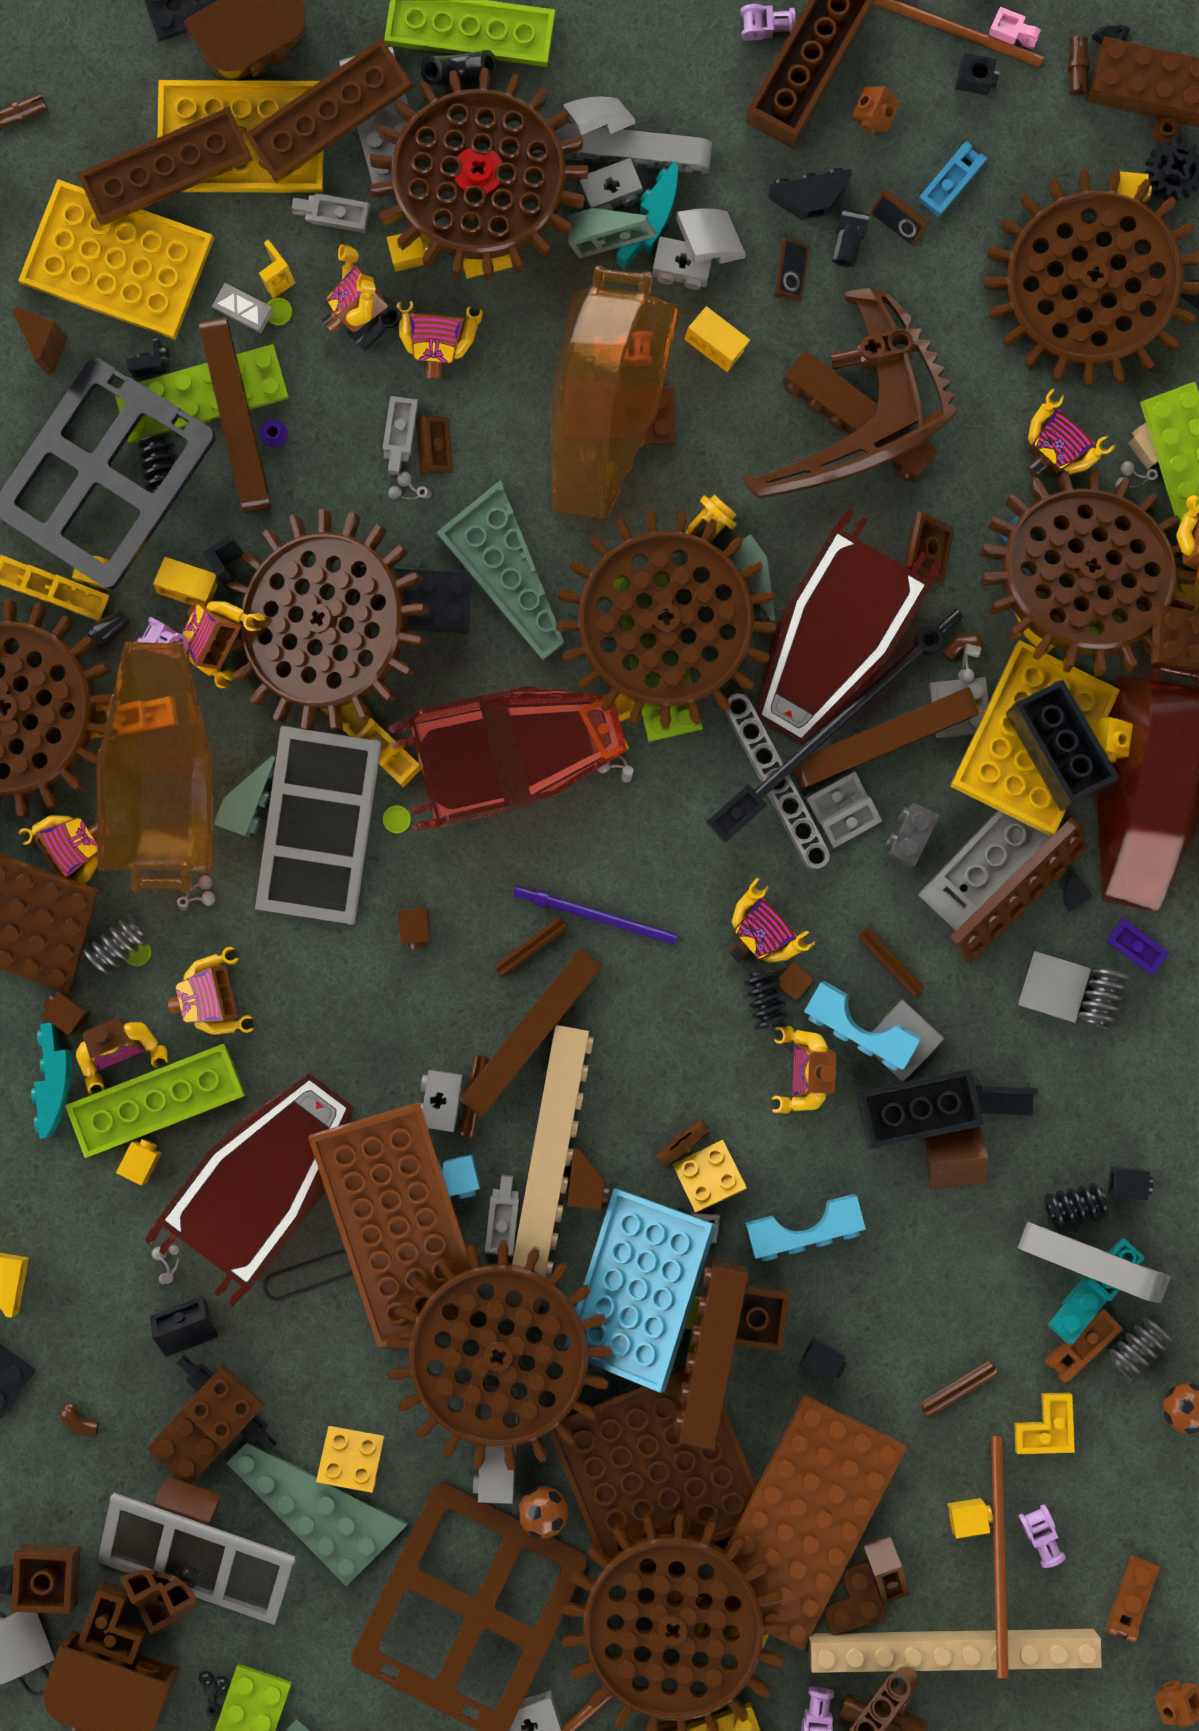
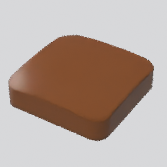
(794, 981)

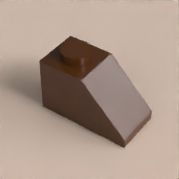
(586, 1184)
(887, 1569)

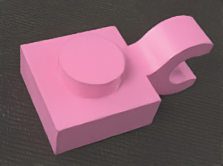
(1010, 26)

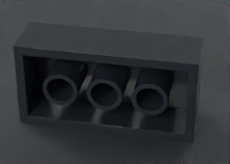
(445, 595)
(1062, 745)
(919, 1109)

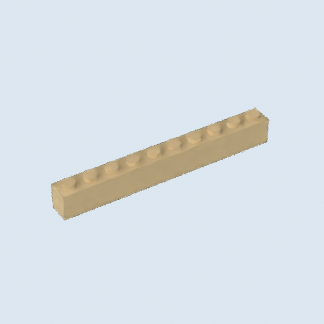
(551, 1151)
(952, 1650)

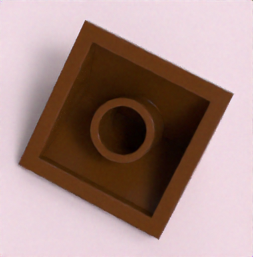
(43, 338)
(932, 538)
(956, 1158)

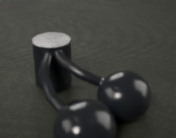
(221, 1684)

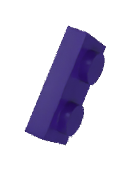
(1137, 946)

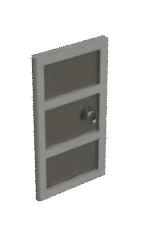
(318, 825)
(208, 1560)

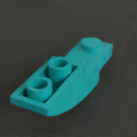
(658, 207)
(52, 1094)
(1088, 1298)

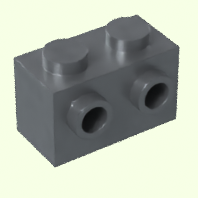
(912, 834)

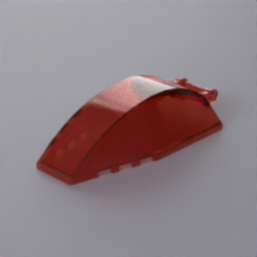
(1155, 803)

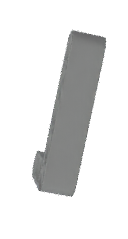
(1094, 1263)

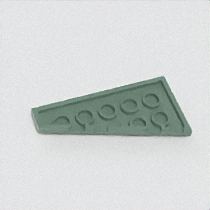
(496, 555)
(326, 1518)

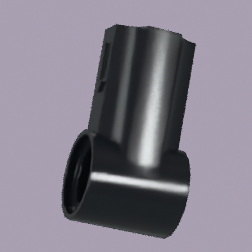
(851, 232)
(377, 326)

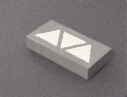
(242, 308)

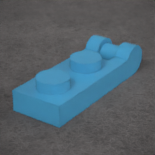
(952, 179)

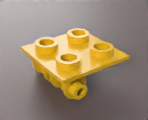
(709, 1176)
(350, 1459)

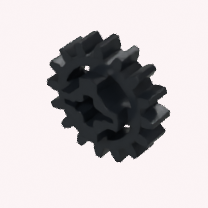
(1169, 180)

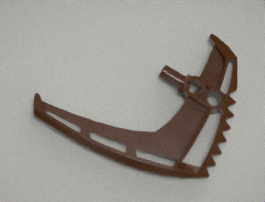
(897, 404)

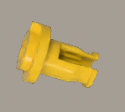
(716, 510)

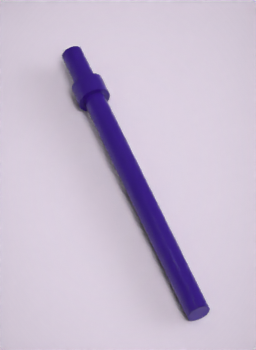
(543, 899)

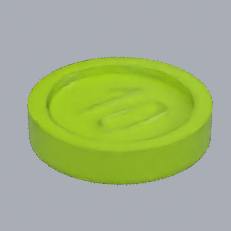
(282, 311)
(396, 819)
(141, 957)

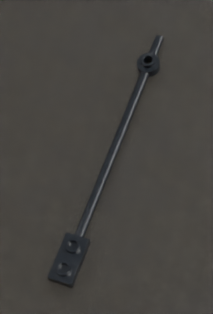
(749, 802)

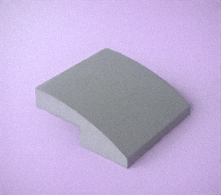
(596, 112)
(710, 235)
(843, 808)
(1055, 987)
(911, 1020)
(22, 1645)

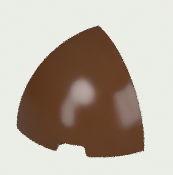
(159, 1598)

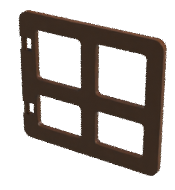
(477, 1610)

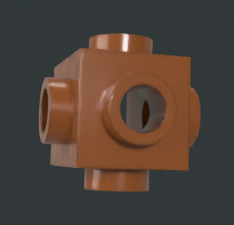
(876, 109)
(1178, 1703)

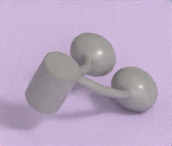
(1127, 469)
(404, 479)
(968, 674)
(627, 771)
(207, 898)
(166, 1278)

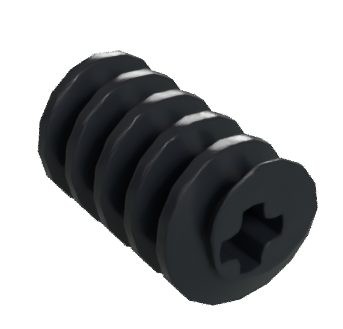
(156, 460)
(766, 999)
(1075, 1204)

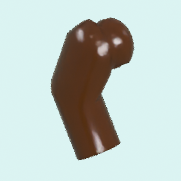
(959, 643)
(75, 1423)

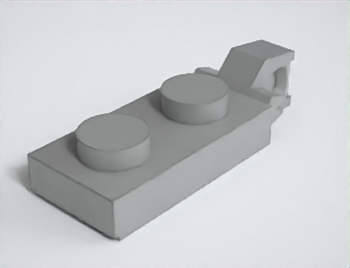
(333, 212)
(399, 432)
(502, 1217)

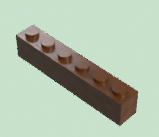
(848, 409)

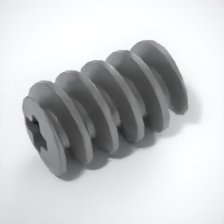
(117, 946)
(1102, 997)
(1139, 1347)

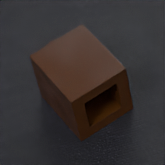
(414, 927)
(65, 1012)

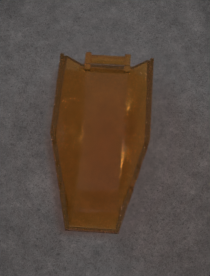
(606, 389)
(155, 771)

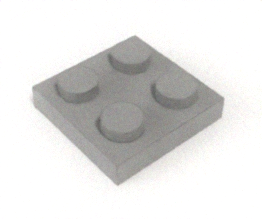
(944, 688)

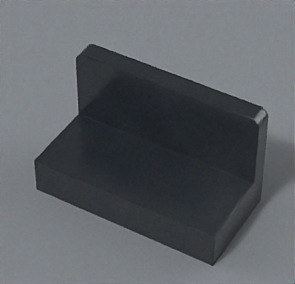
(220, 555)
(1006, 1099)
(182, 1326)

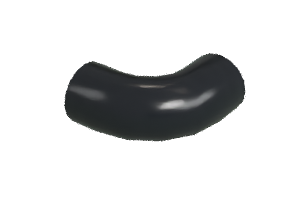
(468, 66)

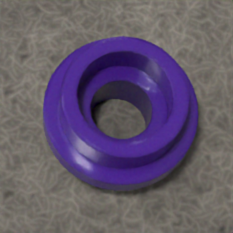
(275, 441)

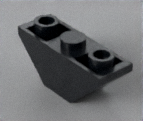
(811, 194)

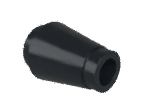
(107, 628)

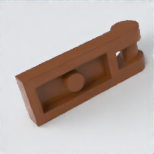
(1086, 1347)
(1132, 1598)

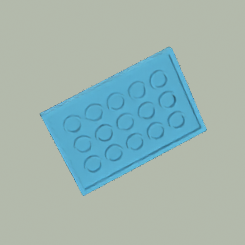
(644, 1285)

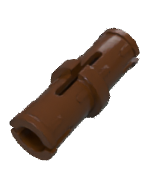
(1078, 65)
(22, 110)
(682, 1143)

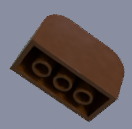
(246, 35)
(104, 1693)

